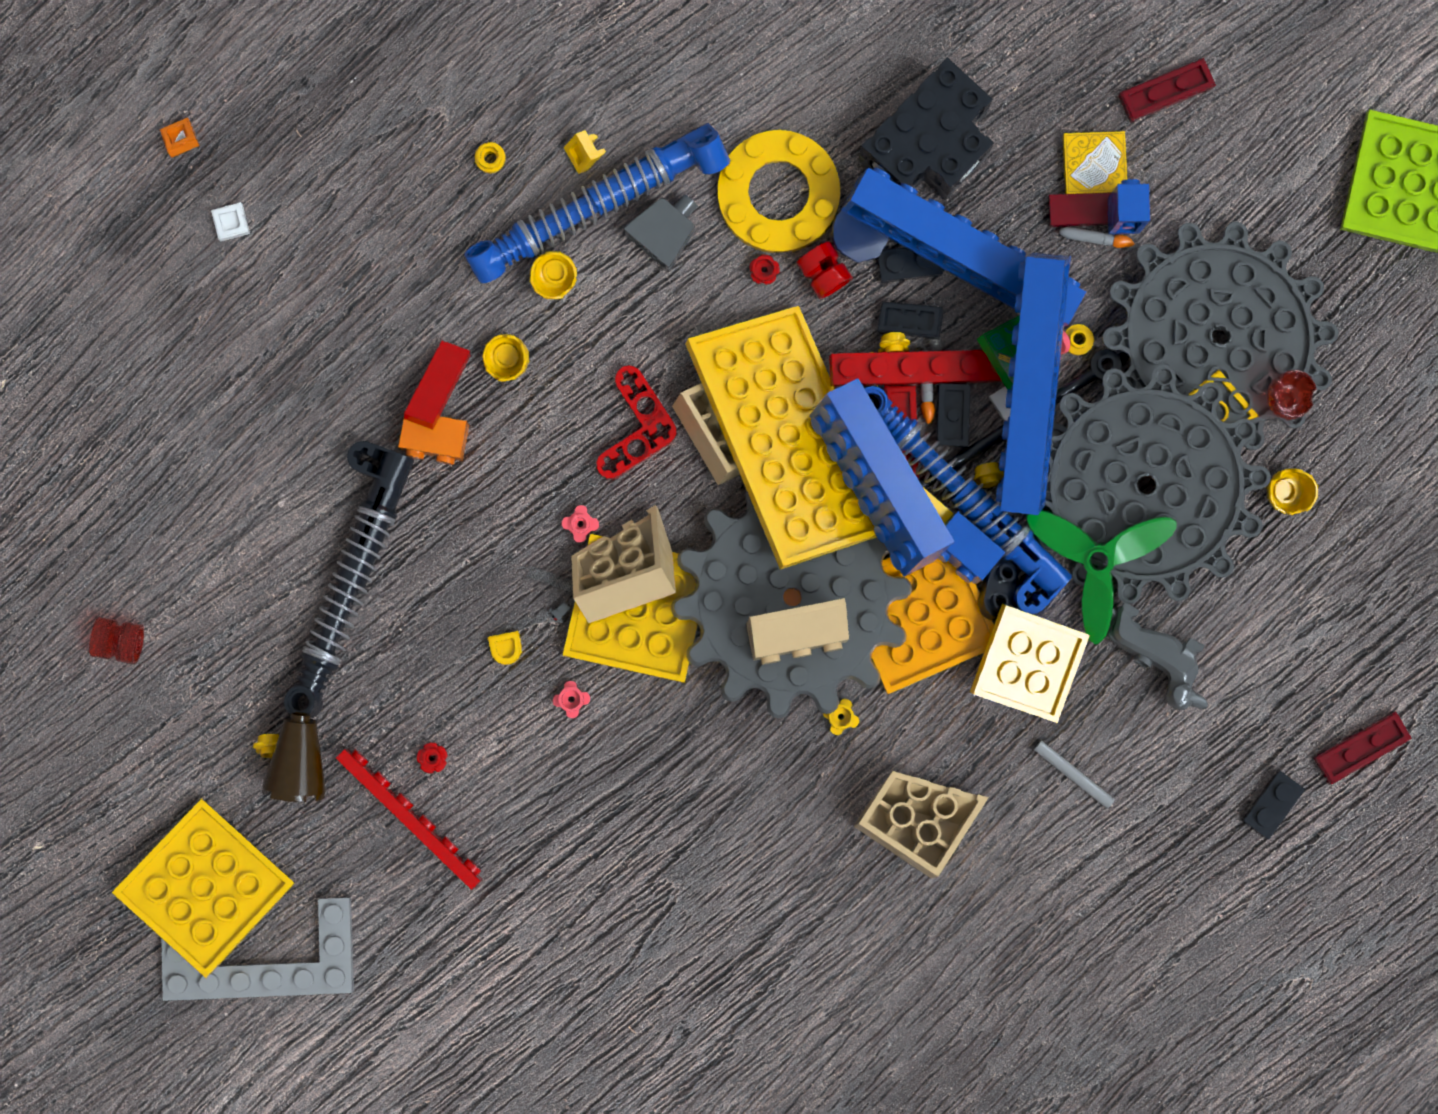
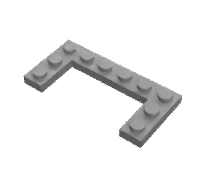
(328, 976)

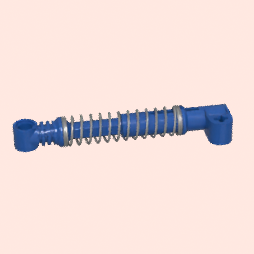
(660, 165)
(978, 508)

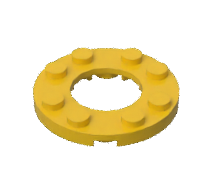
(791, 233)

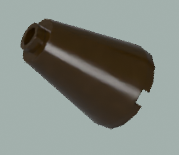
(296, 762)

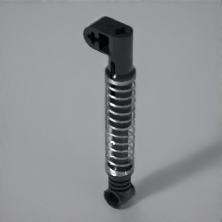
(354, 571)

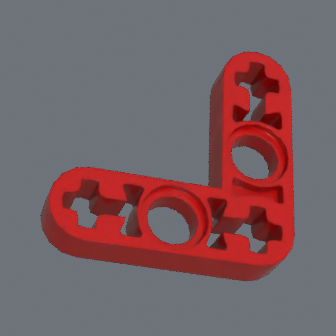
(648, 423)

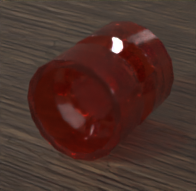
(106, 636)

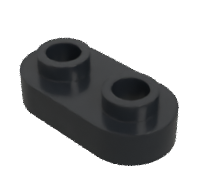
(998, 587)

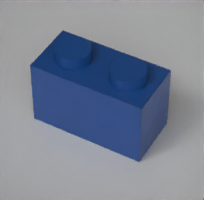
(1128, 207)
(972, 551)

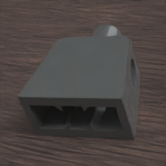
(663, 230)

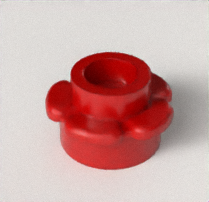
(767, 262)
(440, 757)

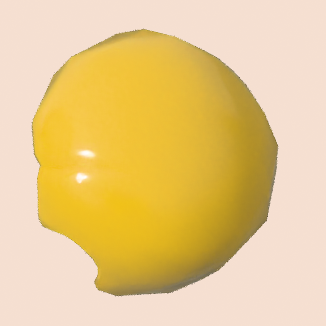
(553, 275)
(505, 357)
(1292, 491)

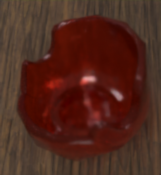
(1291, 394)

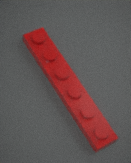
(912, 368)
(401, 808)

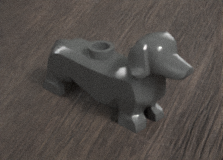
(1162, 652)

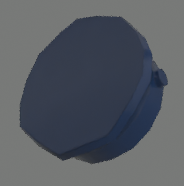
(856, 239)

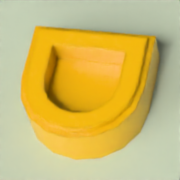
(506, 647)

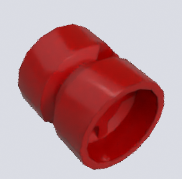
(832, 278)

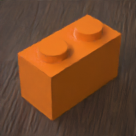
(444, 442)

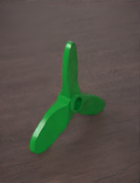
(1078, 546)

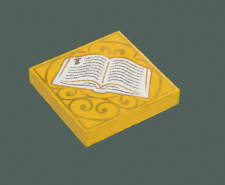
(1094, 161)

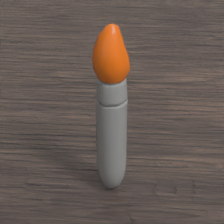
(1095, 237)
(927, 406)

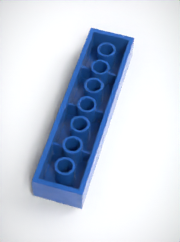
(943, 238)
(1034, 383)

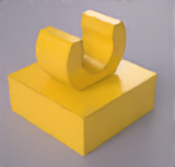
(582, 151)

